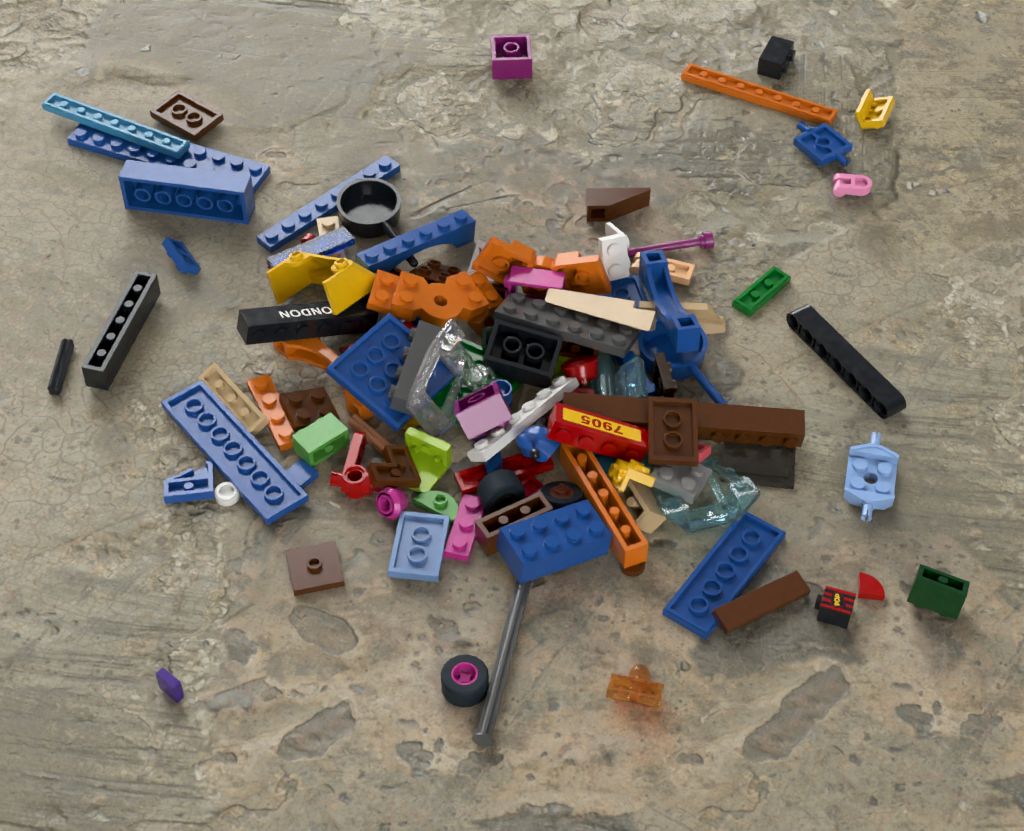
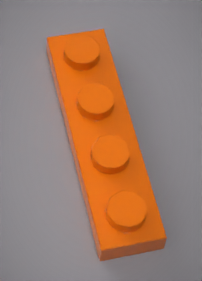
(268, 403)

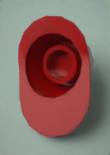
(582, 367)

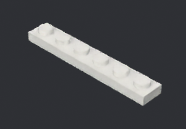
(530, 412)

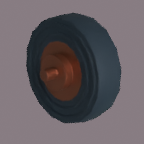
(562, 493)

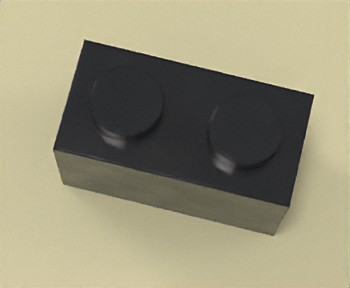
(776, 57)

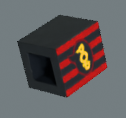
(835, 606)

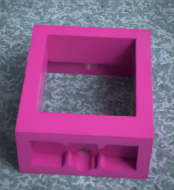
(533, 278)

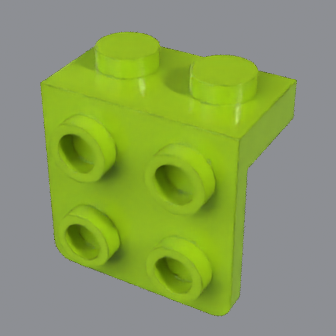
(430, 457)

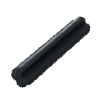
(60, 367)

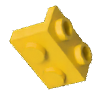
(873, 111)
(622, 471)

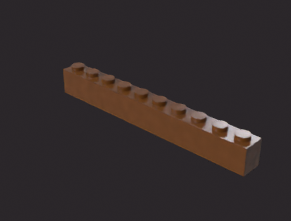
(715, 421)

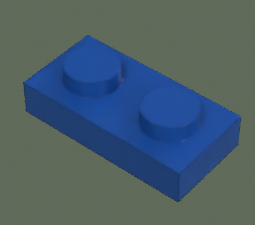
(181, 256)

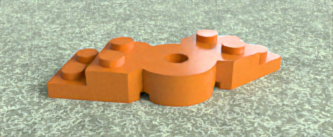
(582, 273)
(435, 303)

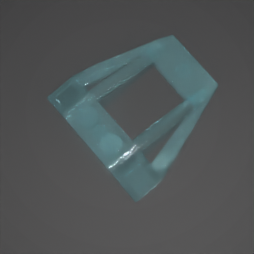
(740, 494)

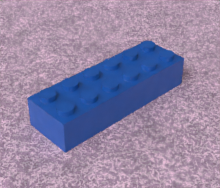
(187, 191)

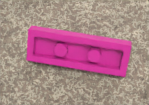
(463, 530)

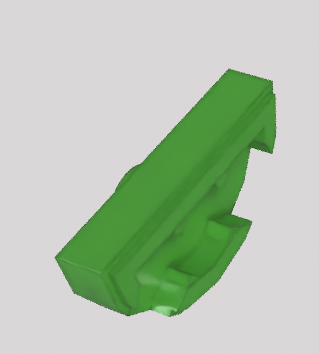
(437, 503)

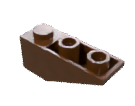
(611, 203)

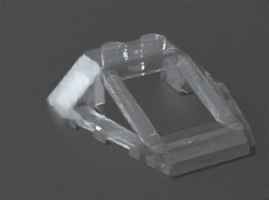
(460, 364)

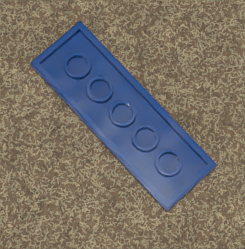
(723, 573)

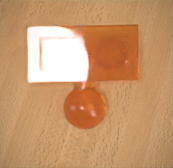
(635, 688)

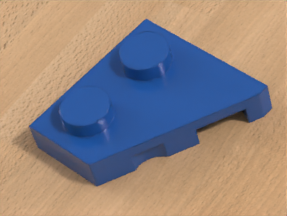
(190, 485)

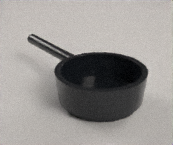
(370, 209)

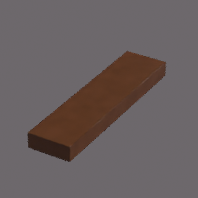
(761, 602)

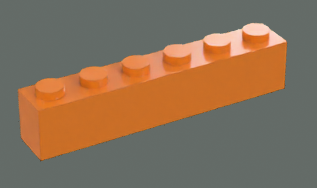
(585, 471)

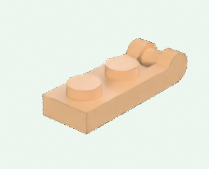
(679, 271)

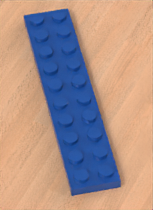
(195, 157)

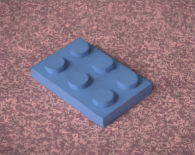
(419, 546)

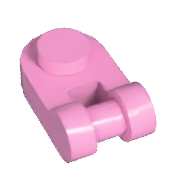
(851, 185)

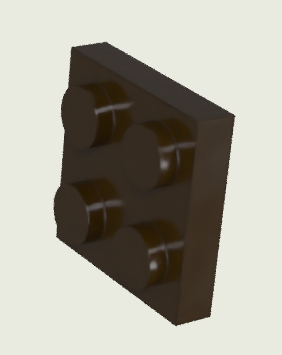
(662, 377)

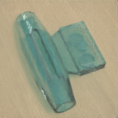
(627, 382)

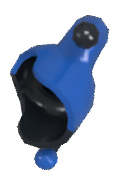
(534, 441)

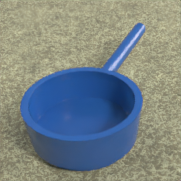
(683, 364)

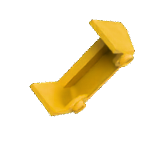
(342, 278)

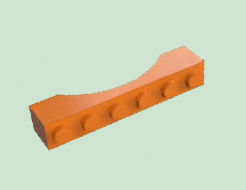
(318, 354)

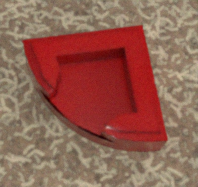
(870, 587)

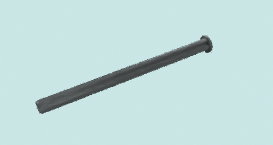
(502, 665)

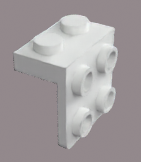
(614, 252)

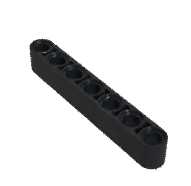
(846, 362)

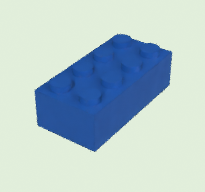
(553, 541)

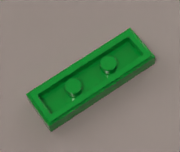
(761, 291)

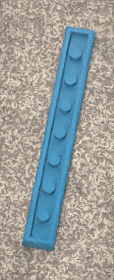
(116, 125)

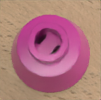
(391, 502)

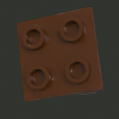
(434, 271)

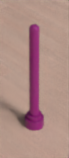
(704, 240)

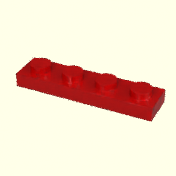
(469, 479)

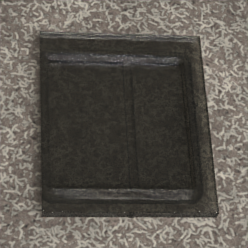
(762, 464)

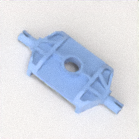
(875, 463)

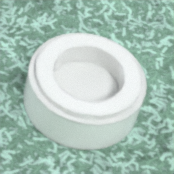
(226, 494)

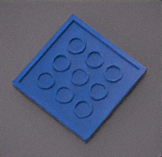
(371, 367)

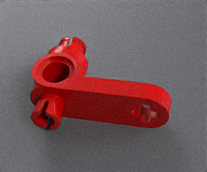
(354, 479)

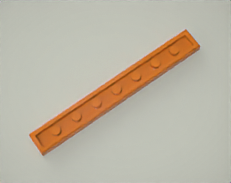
(759, 94)

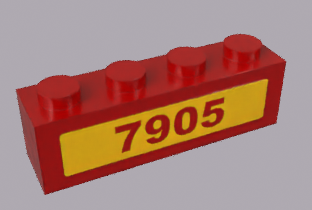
(597, 433)

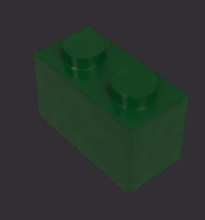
(938, 592)

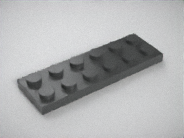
(569, 324)

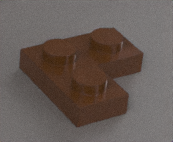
(397, 471)

